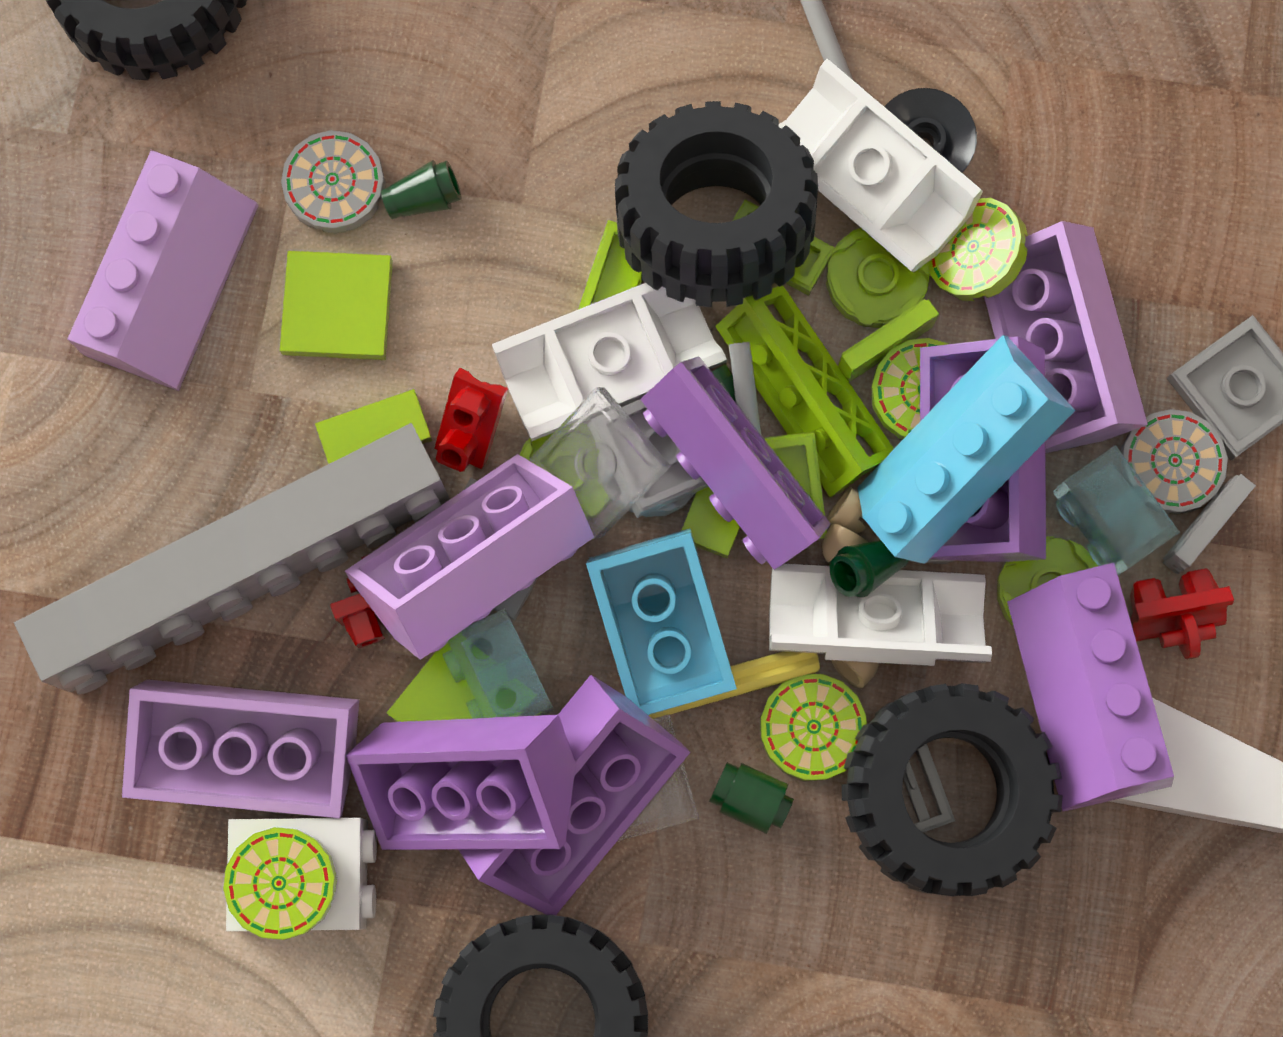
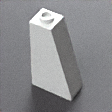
(1215, 776)

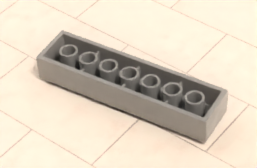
(232, 563)

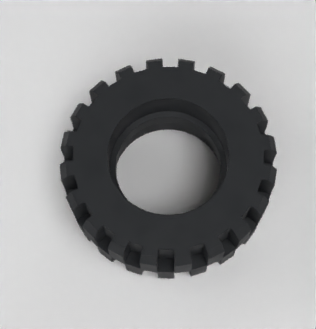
(148, 37)
(708, 150)
(1022, 784)
(534, 944)

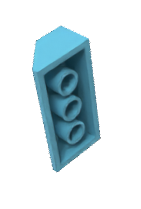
(961, 452)

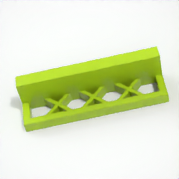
(799, 391)

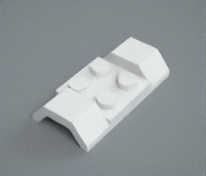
(881, 170)
(611, 344)
(903, 621)

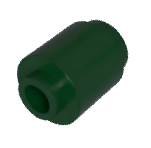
(752, 797)

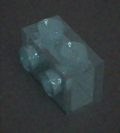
(1114, 511)
(496, 670)

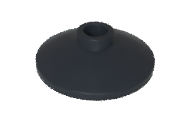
(940, 120)

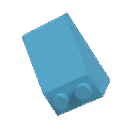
(661, 622)

